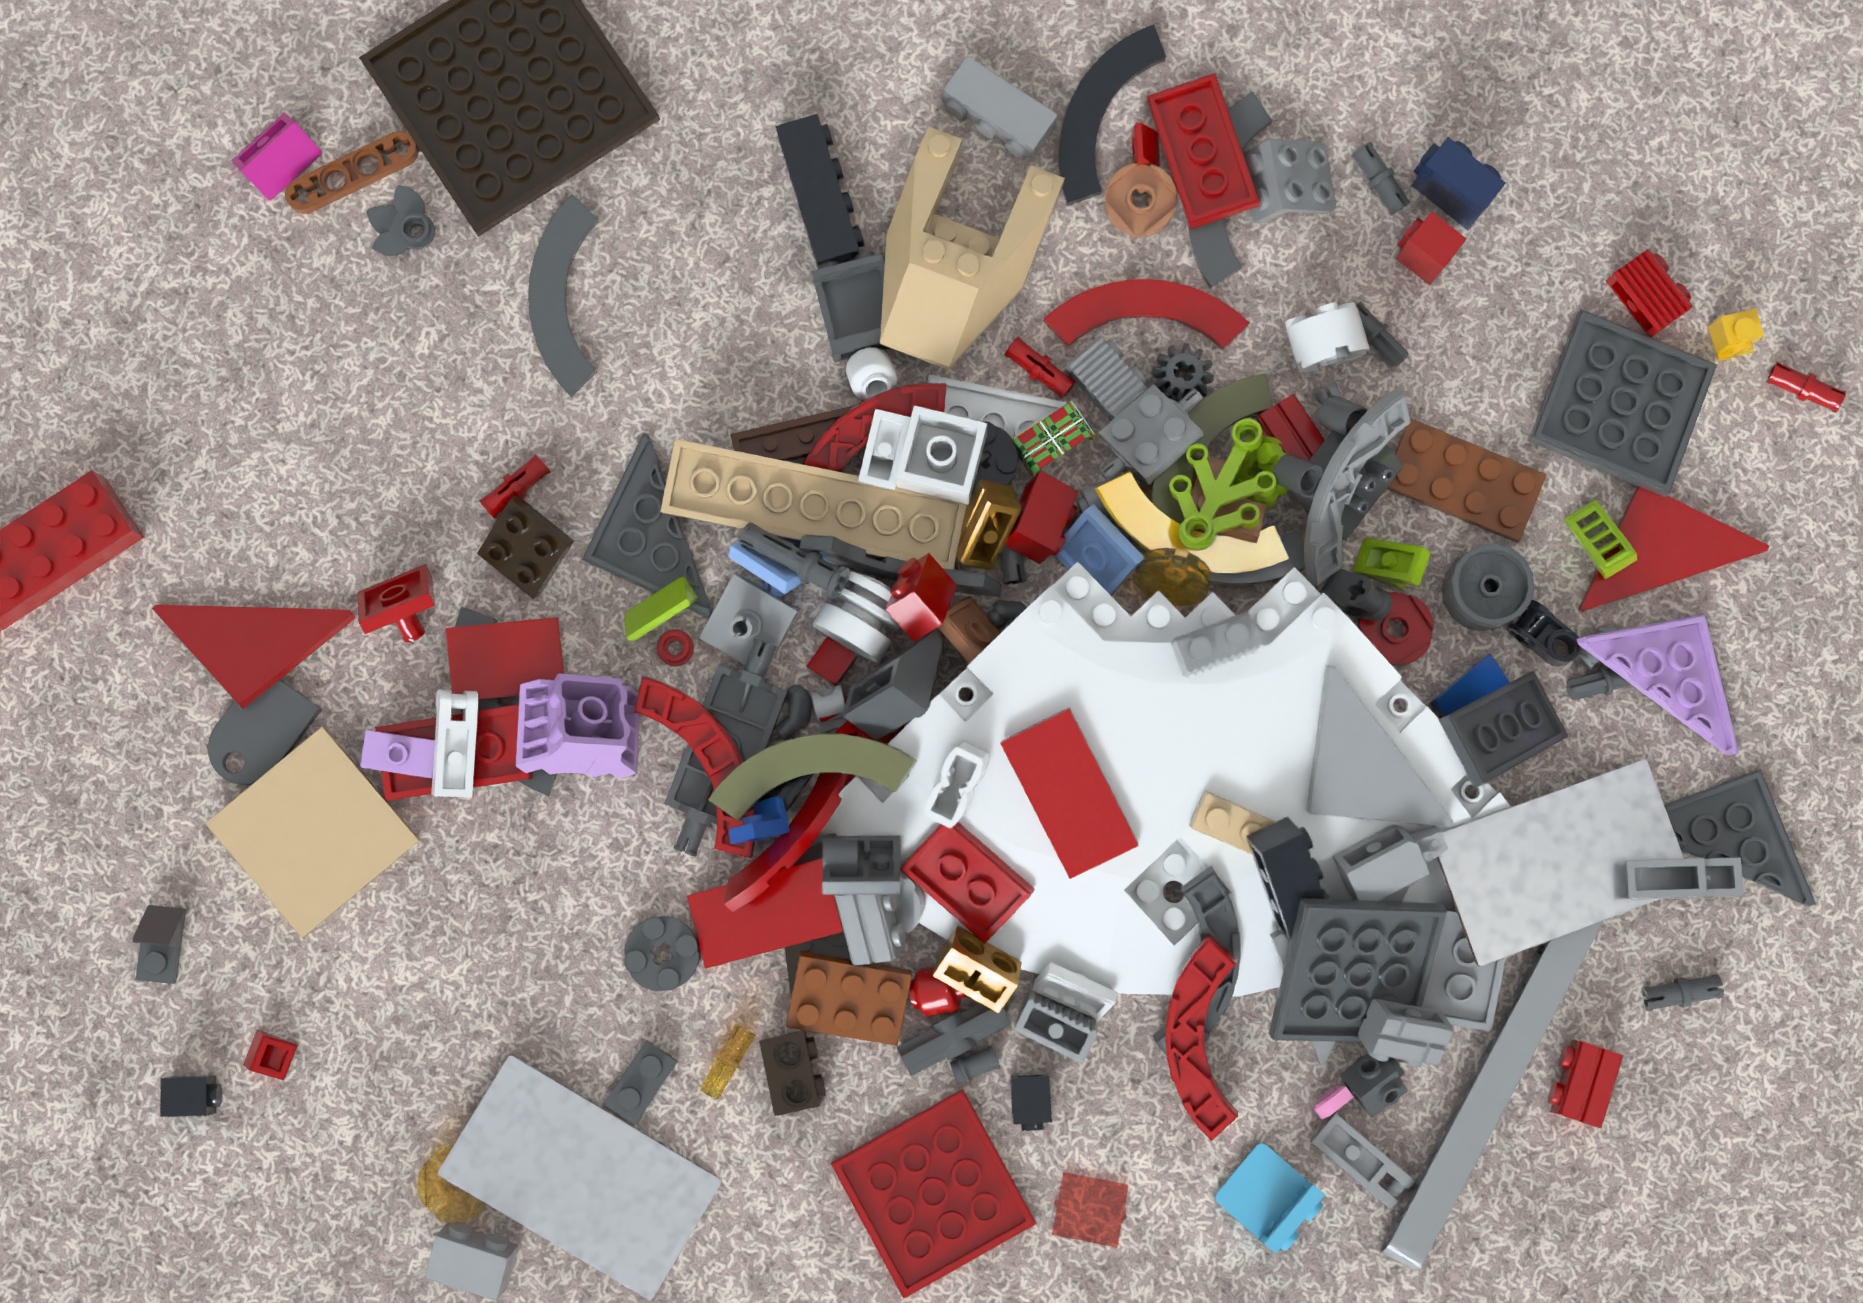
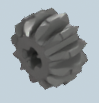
(1187, 363)

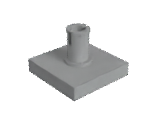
(747, 614)

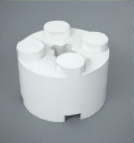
(1328, 337)

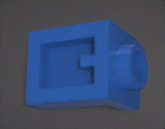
(768, 822)

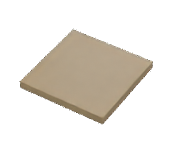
(312, 832)

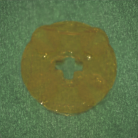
(1178, 578)
(442, 1199)

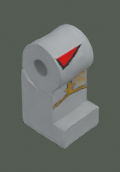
(829, 708)

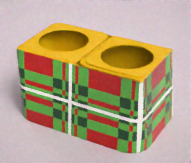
(1052, 437)

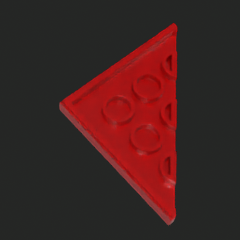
(1669, 545)
(251, 645)

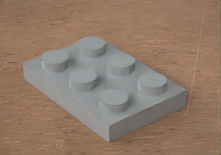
(1457, 985)

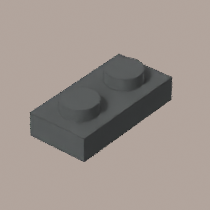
(640, 1082)

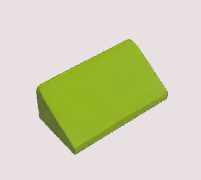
(658, 608)

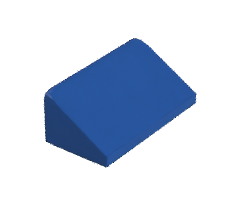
(1473, 684)

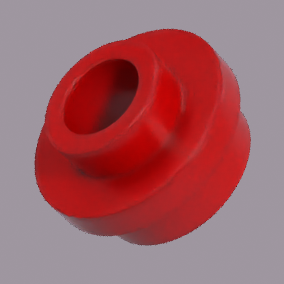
(672, 636)

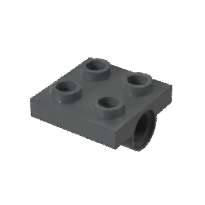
(861, 865)

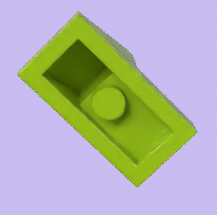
(1392, 562)

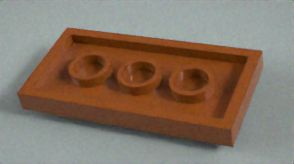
(1466, 480)

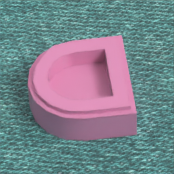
(1332, 1101)

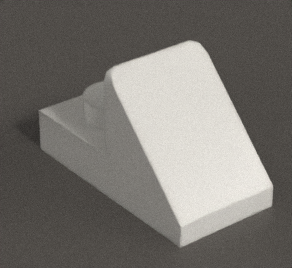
(884, 449)

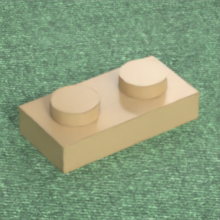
(1227, 821)

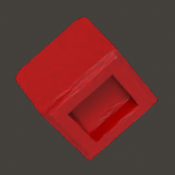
(1145, 145)
(832, 661)
(270, 1055)

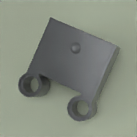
(1303, 476)

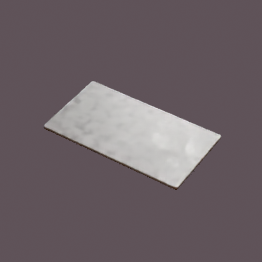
(1555, 861)
(580, 1177)

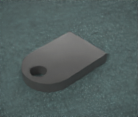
(261, 732)

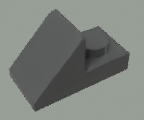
(160, 943)

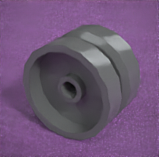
(1470, 601)

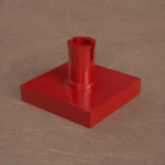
(397, 602)

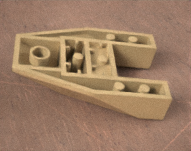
(946, 277)

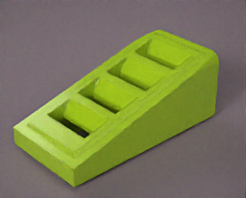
(1614, 563)

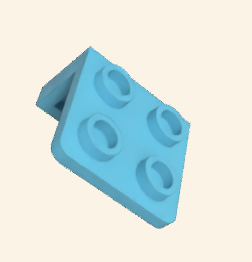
(1269, 1198)

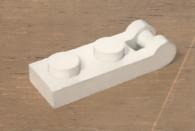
(454, 744)

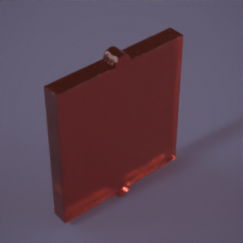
(1090, 1209)

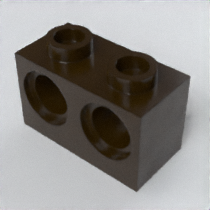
(780, 1073)

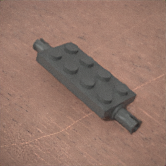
(749, 714)

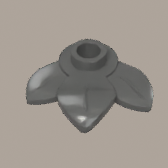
(397, 221)

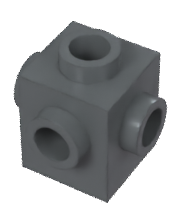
(1374, 1083)

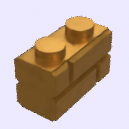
(987, 524)

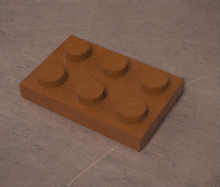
(848, 999)

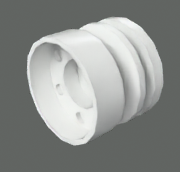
(859, 618)

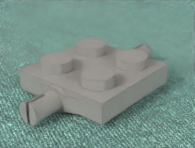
(1151, 434)

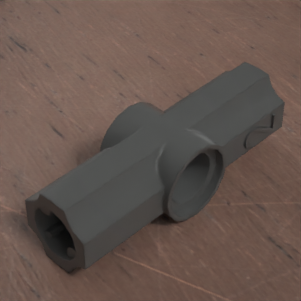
(951, 1037)

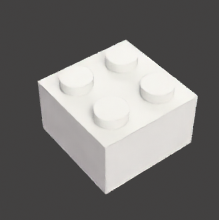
(941, 455)

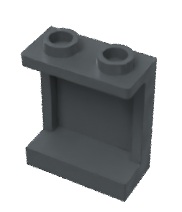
(851, 302)

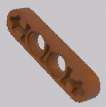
(349, 166)

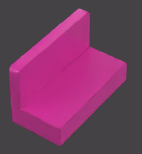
(277, 156)

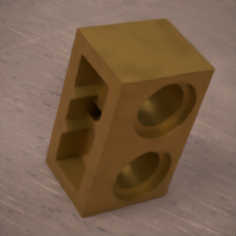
(977, 969)

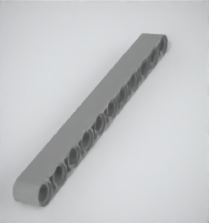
(1486, 1096)

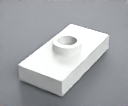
(1075, 991)

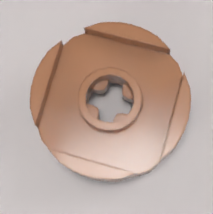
(1139, 220)

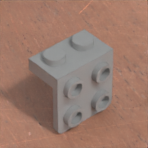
(1290, 178)

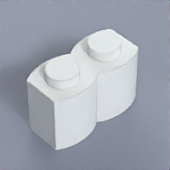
(954, 793)

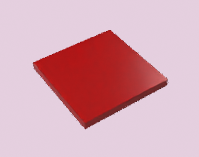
(933, 1193)

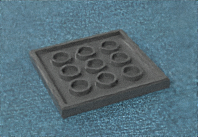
(1623, 403)
(1348, 956)

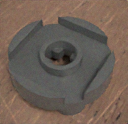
(656, 932)

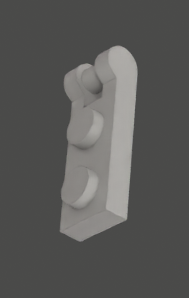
(1361, 1160)

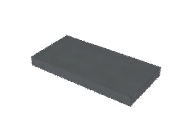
(1503, 729)

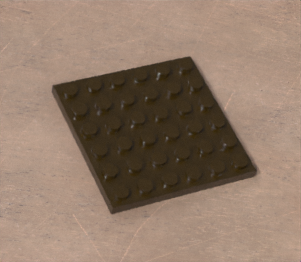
(508, 98)

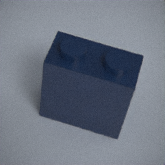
(1457, 181)

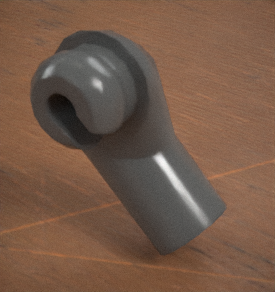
(1004, 611)
(799, 712)

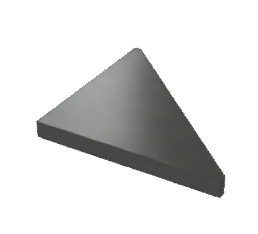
(640, 540)
(1741, 823)

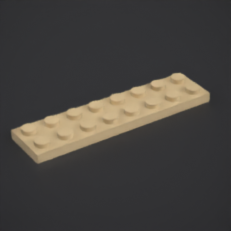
(809, 500)

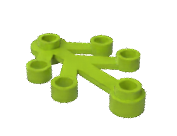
(1220, 491)

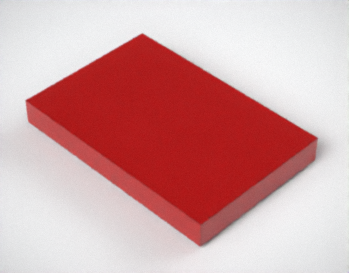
(503, 656)
(967, 879)

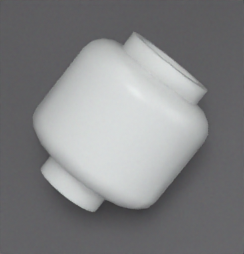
(870, 372)

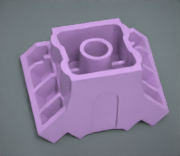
(578, 726)

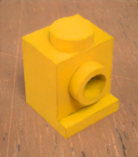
(1735, 334)

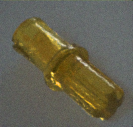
(727, 1061)

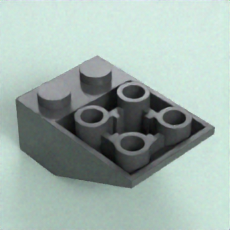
(896, 688)

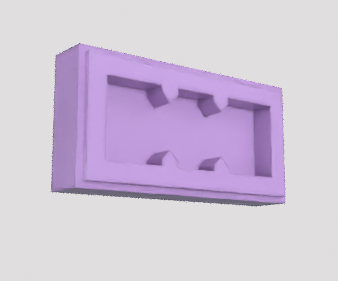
(398, 753)

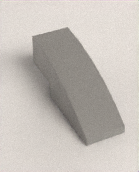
(1684, 878)

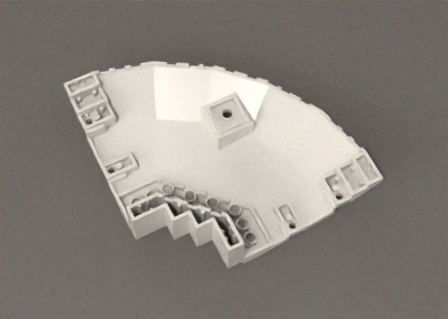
(1160, 744)

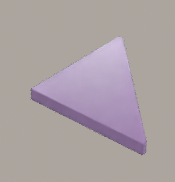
(1675, 669)

